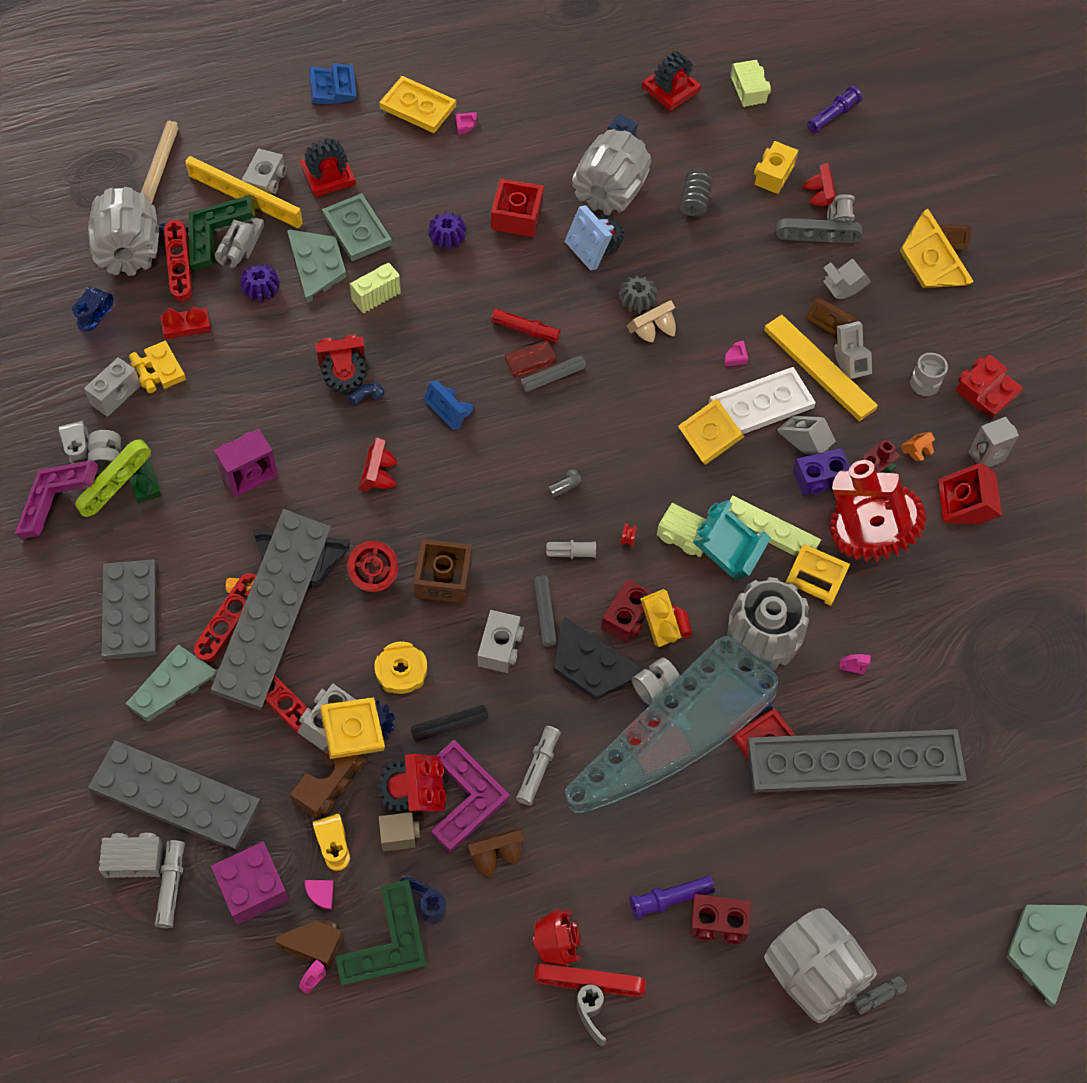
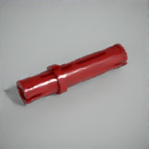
(518, 323)

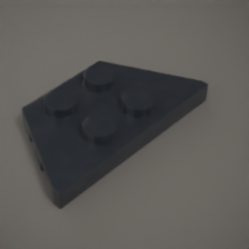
(331, 553)
(591, 663)

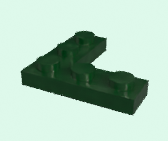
(205, 220)
(401, 954)

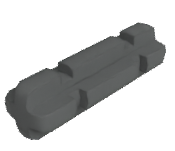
(880, 995)

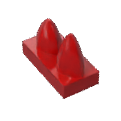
(822, 181)
(185, 323)
(372, 474)

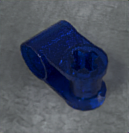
(92, 308)

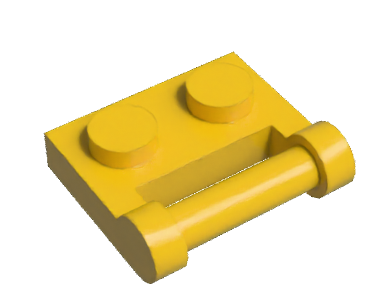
(821, 567)

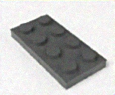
(129, 610)

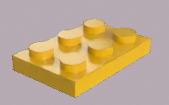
(418, 104)

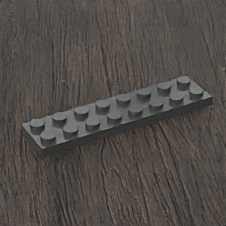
(270, 610)
(855, 760)

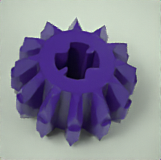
(447, 230)
(259, 282)

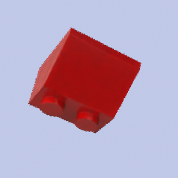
(970, 496)

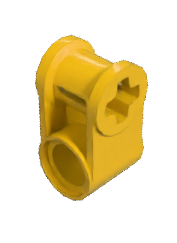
(331, 838)

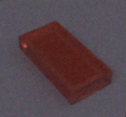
(530, 358)

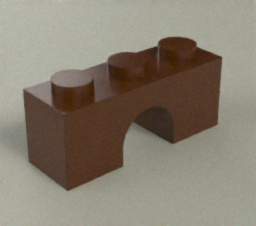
(318, 795)

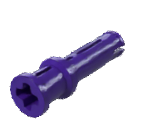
(840, 105)
(659, 899)

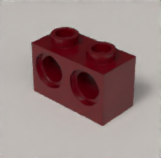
(625, 610)
(719, 910)

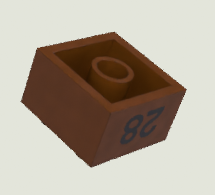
(443, 571)

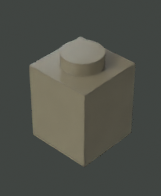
(398, 831)

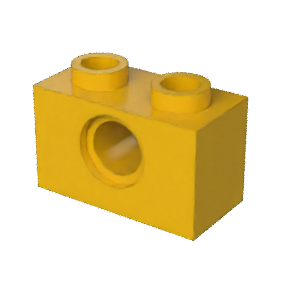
(776, 167)

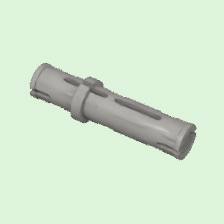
(542, 755)
(169, 886)

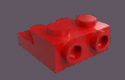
(988, 386)

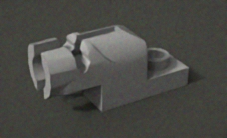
(239, 241)

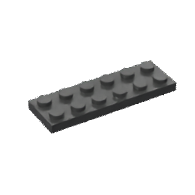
(175, 795)

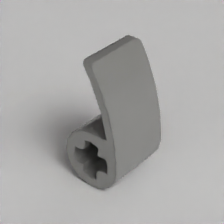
(587, 1012)

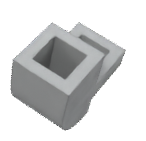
(845, 280)
(850, 353)

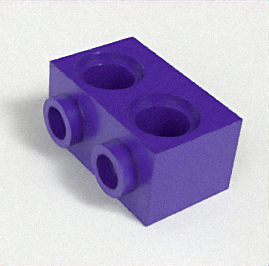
(821, 468)

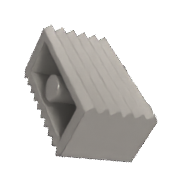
(131, 856)

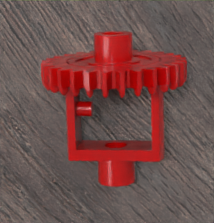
(880, 516)

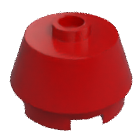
(372, 566)
(557, 938)

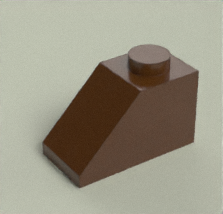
(313, 942)

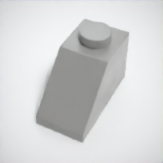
(808, 434)

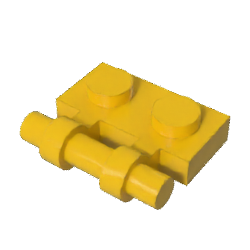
(163, 363)

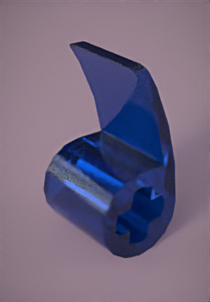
(430, 896)

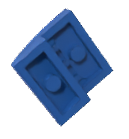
(332, 84)

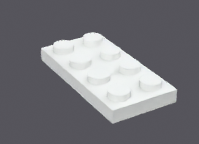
(766, 400)

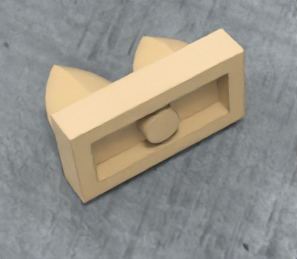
(660, 315)

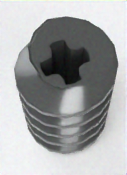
(696, 193)

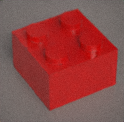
(517, 207)

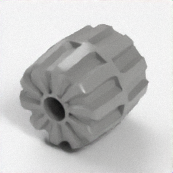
(611, 171)
(123, 231)
(770, 621)
(819, 964)

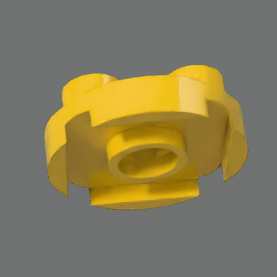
(409, 679)

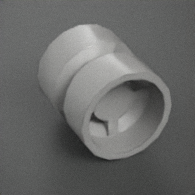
(928, 374)
(103, 448)
(653, 682)

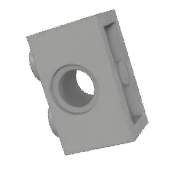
(265, 171)
(112, 387)
(993, 442)
(498, 627)

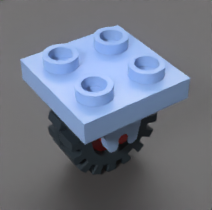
(593, 236)

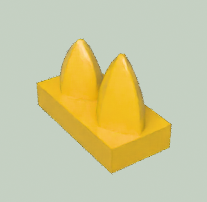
(661, 618)

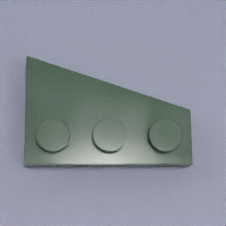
(172, 680)

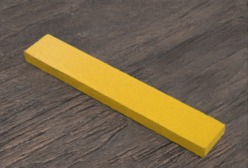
(237, 189)
(820, 368)

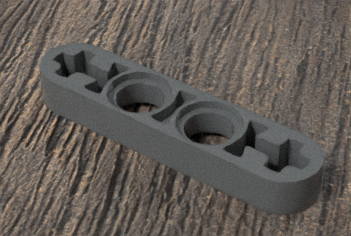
(844, 230)

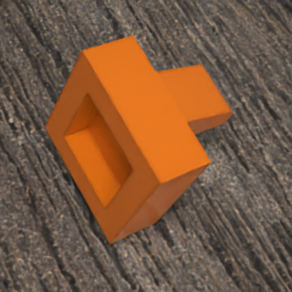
(918, 443)

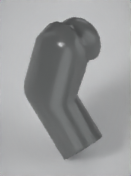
(571, 481)

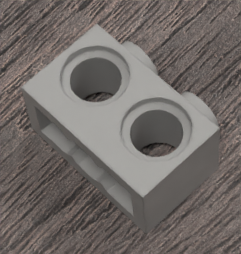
(308, 728)

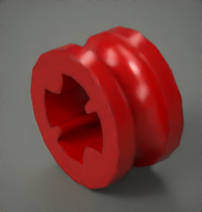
(628, 535)

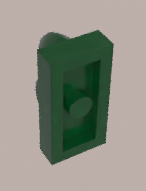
(144, 483)

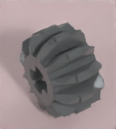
(637, 294)

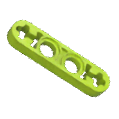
(130, 460)

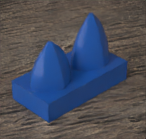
(443, 402)

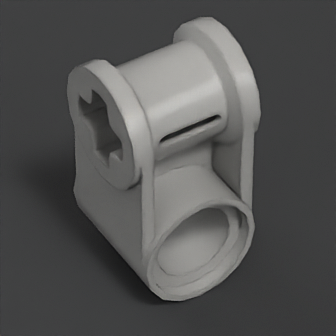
(841, 208)
(75, 441)

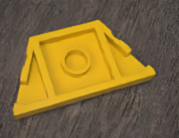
(932, 256)

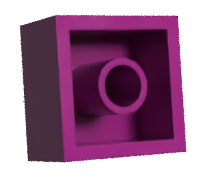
(246, 462)
(250, 883)

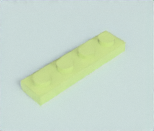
(782, 533)

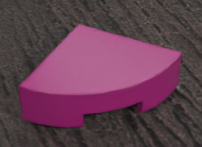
(465, 122)
(736, 355)
(855, 663)
(321, 892)
(312, 977)

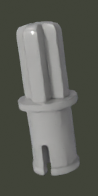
(571, 549)

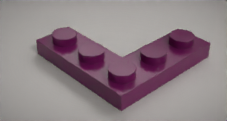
(45, 486)
(483, 801)

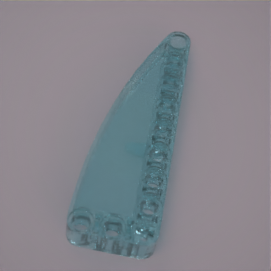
(699, 724)

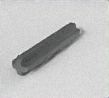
(553, 373)
(545, 611)

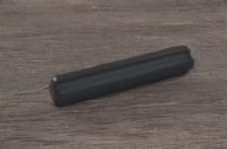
(449, 722)

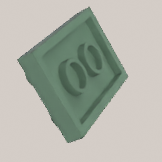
(357, 227)

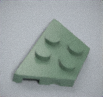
(316, 261)
(1045, 945)

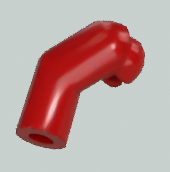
(682, 621)

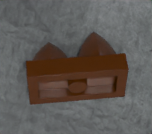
(957, 235)
(829, 316)
(484, 850)

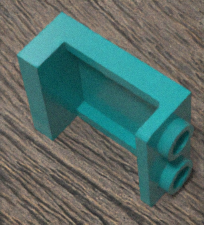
(730, 541)

